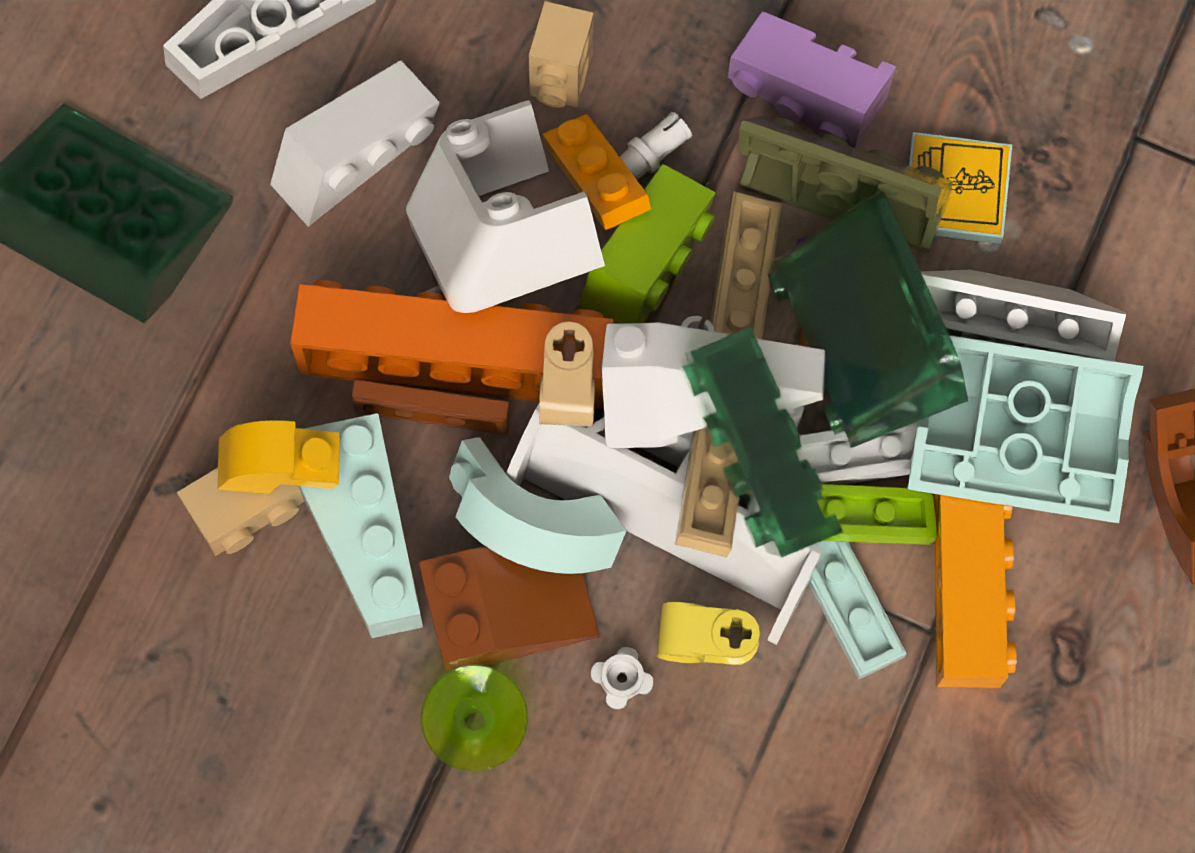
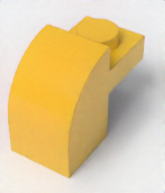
(273, 453)

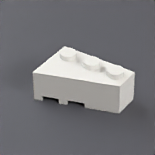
(351, 140)

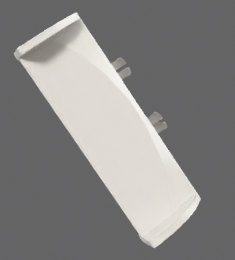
(648, 502)

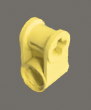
(694, 634)

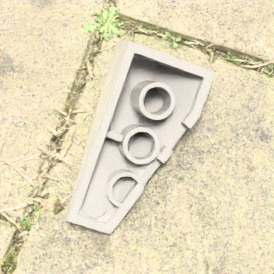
(648, 394)

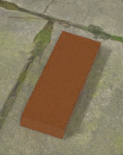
(431, 407)

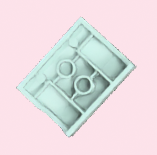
(1034, 432)

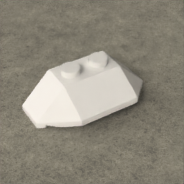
(1024, 313)

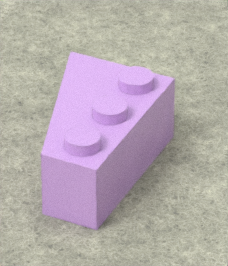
(809, 80)

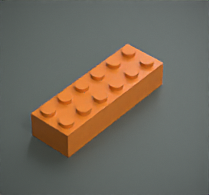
(431, 345)

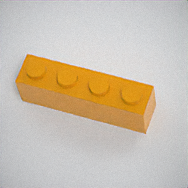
(972, 593)

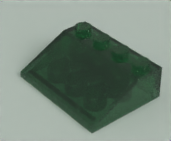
(105, 211)

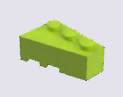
(650, 249)

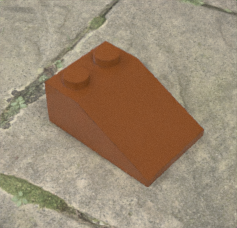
(502, 610)

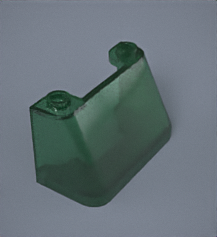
(875, 320)

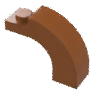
(1172, 471)

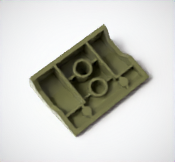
(831, 176)

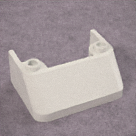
(500, 245)

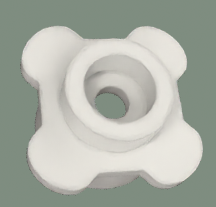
(627, 663)

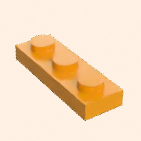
(597, 171)

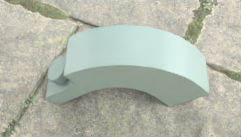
(528, 528)

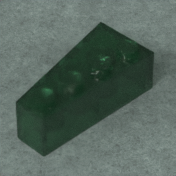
(758, 444)

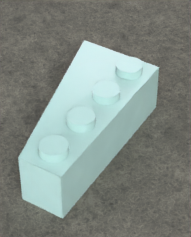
(365, 529)

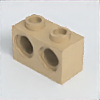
(560, 55)

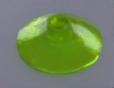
(467, 692)

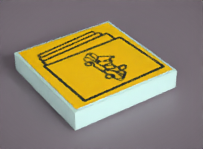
(978, 186)

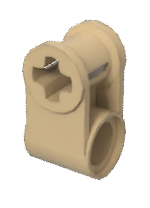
(567, 385)

